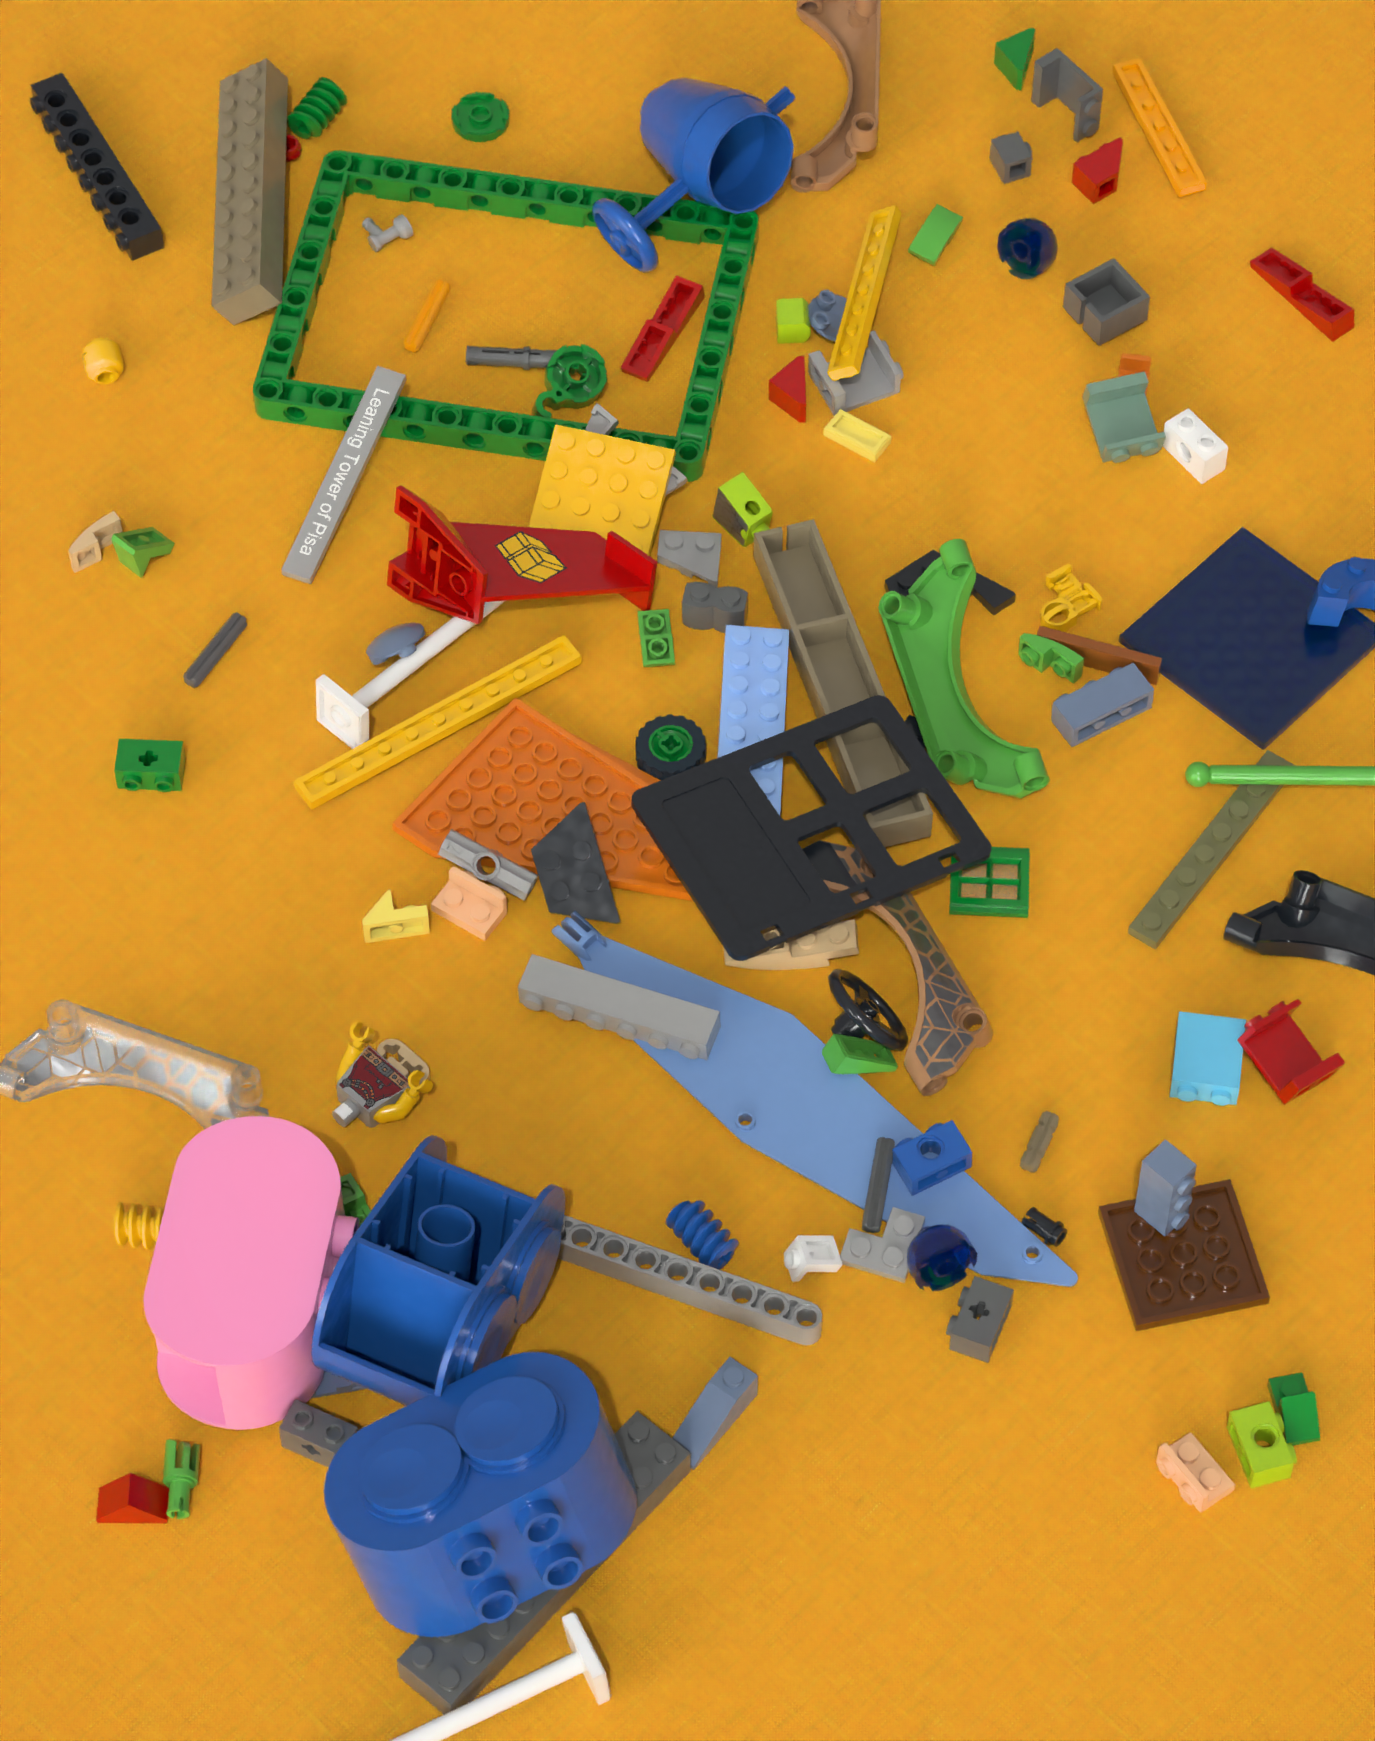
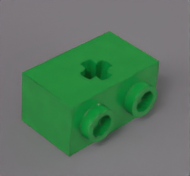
(150, 765)

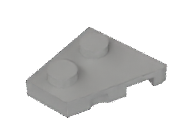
(691, 553)

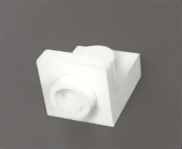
(811, 1254)

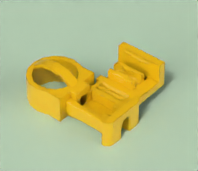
(1070, 601)

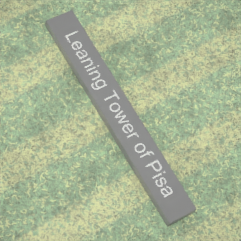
(343, 475)

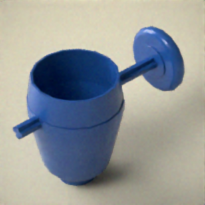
(716, 147)

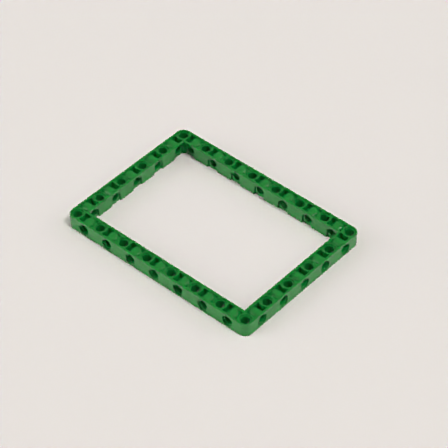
(509, 196)

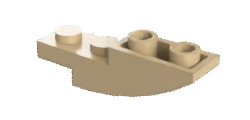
(805, 952)

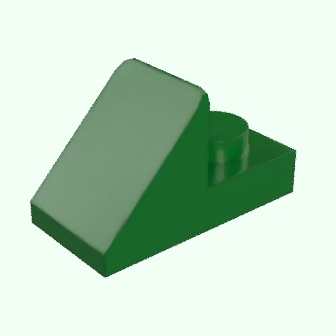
(1296, 1408)

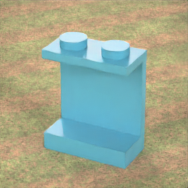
(1207, 1058)

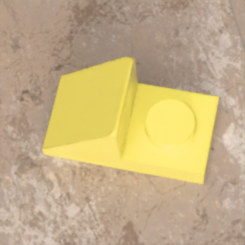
(386, 923)

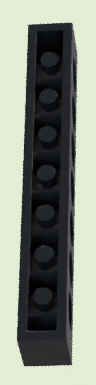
(96, 167)

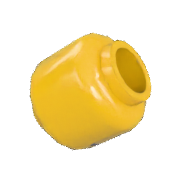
(102, 360)

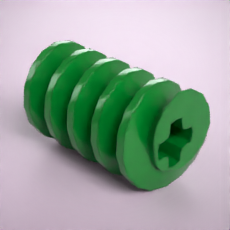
(316, 109)

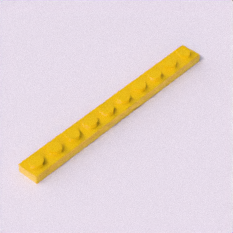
(437, 722)

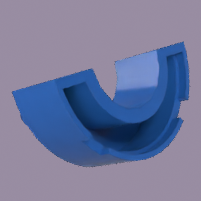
(1341, 588)

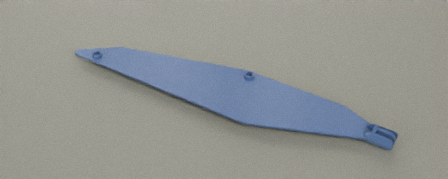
(803, 1115)

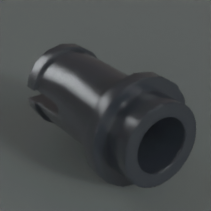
(1051, 1231)

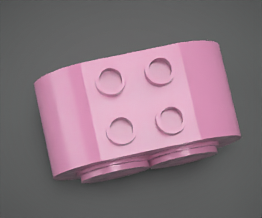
(244, 1270)

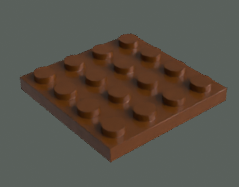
(1191, 1270)

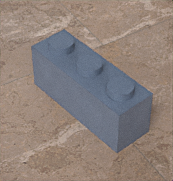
(1102, 704)
(1165, 1188)

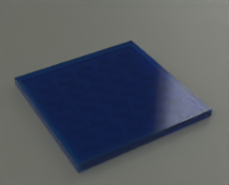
(1243, 639)

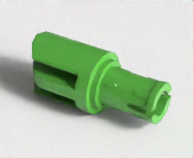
(180, 1475)

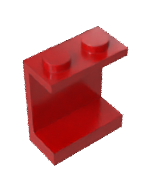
(1285, 1053)

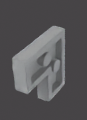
(887, 1254)

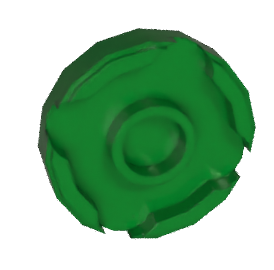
(480, 117)

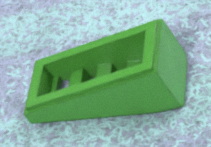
(856, 1055)

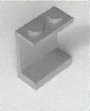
(877, 378)

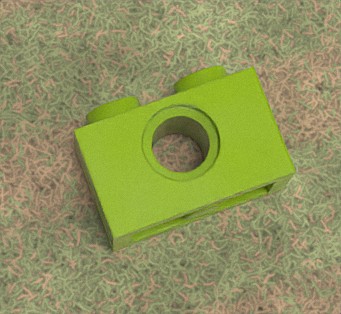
(1260, 1463)

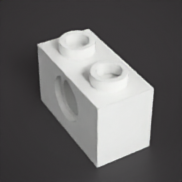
(1195, 446)

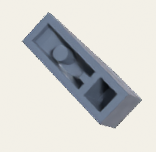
(717, 1409)

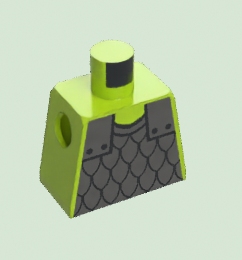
(741, 509)

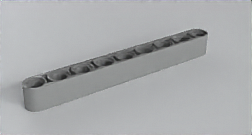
(690, 1289)

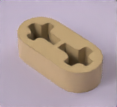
(406, 1057)

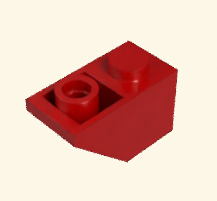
(1099, 171)

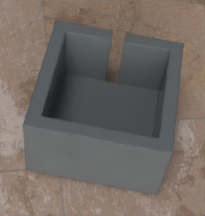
(1106, 301)

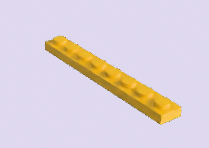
(864, 293)

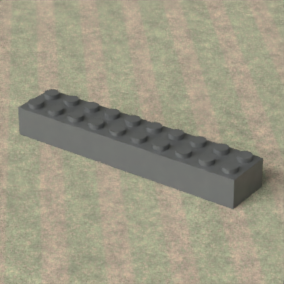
(459, 1666)

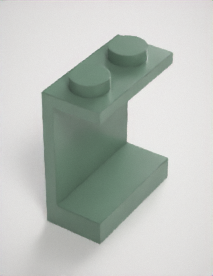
(1122, 418)

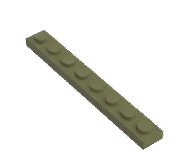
(1204, 858)

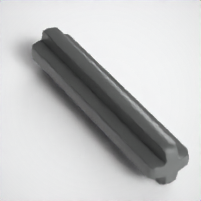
(215, 650)
(878, 1185)

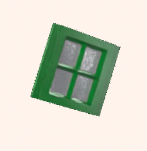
(993, 886)

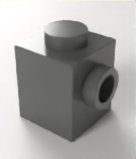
(1011, 157)

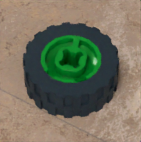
(668, 732)

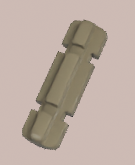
(1039, 1141)

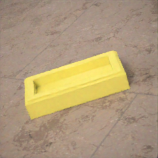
(857, 435)

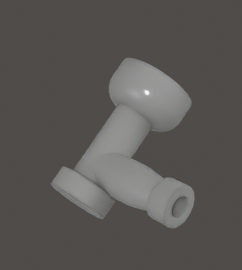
(377, 238)

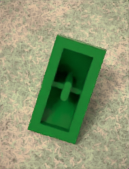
(1014, 56)

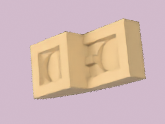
(86, 548)

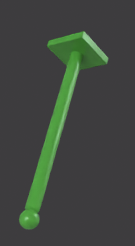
(1199, 774)

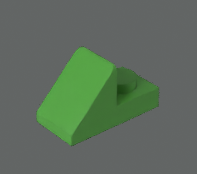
(138, 546)

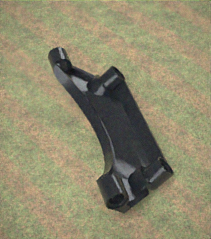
(1312, 922)

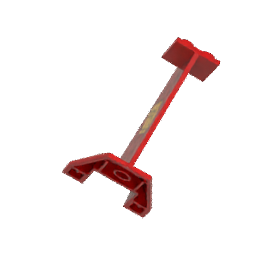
(467, 564)

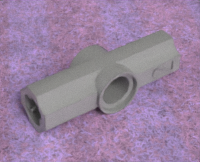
(469, 855)

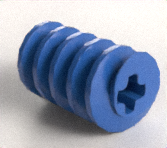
(701, 1234)

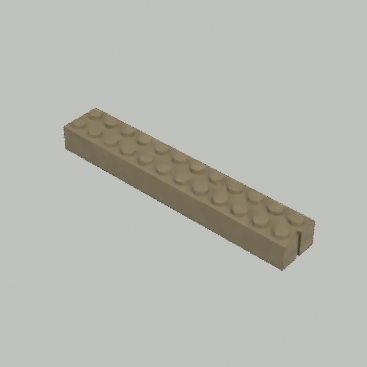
(835, 669)

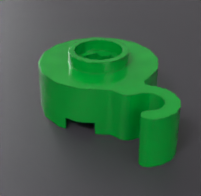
(565, 391)

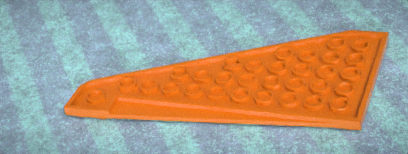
(524, 781)

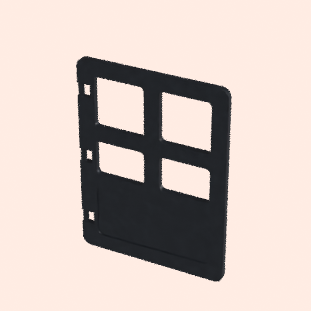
(747, 860)

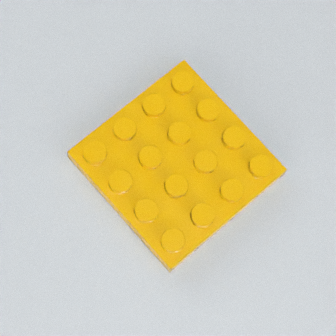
(603, 486)

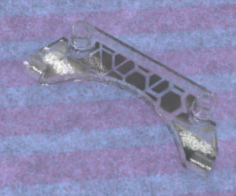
(113, 1052)

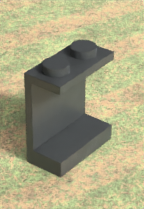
(1061, 78)

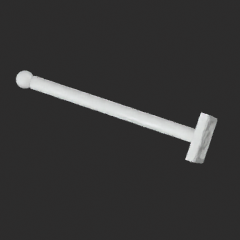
(348, 715)
(581, 1660)

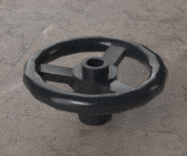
(861, 1015)

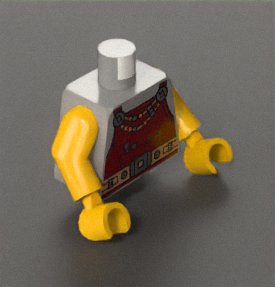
(372, 1086)

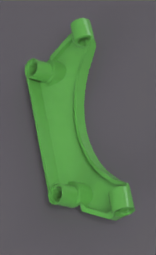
(926, 645)

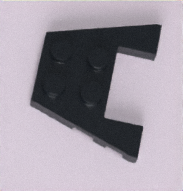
(987, 592)

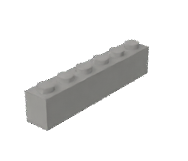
(619, 1007)

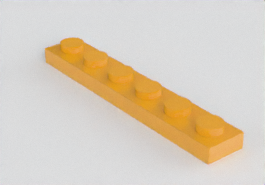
(1159, 127)

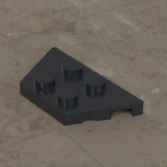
(574, 870)

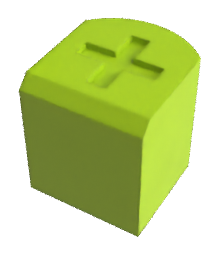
(792, 320)

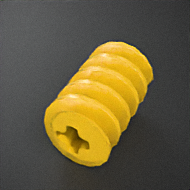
(136, 1226)

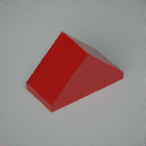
(788, 389)
(132, 1501)

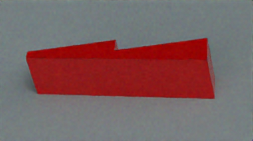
(1297, 287)
(663, 329)

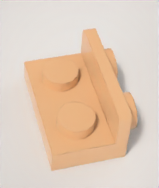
(470, 903)
(1194, 1472)

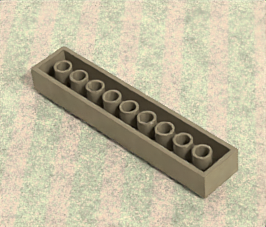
(250, 192)

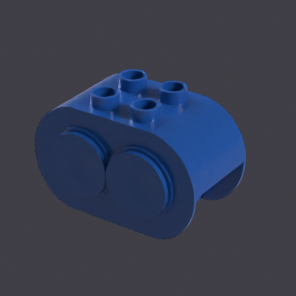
(436, 1278)
(481, 1495)

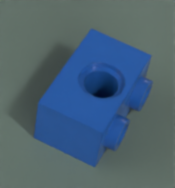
(922, 1172)

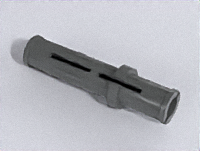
(499, 356)

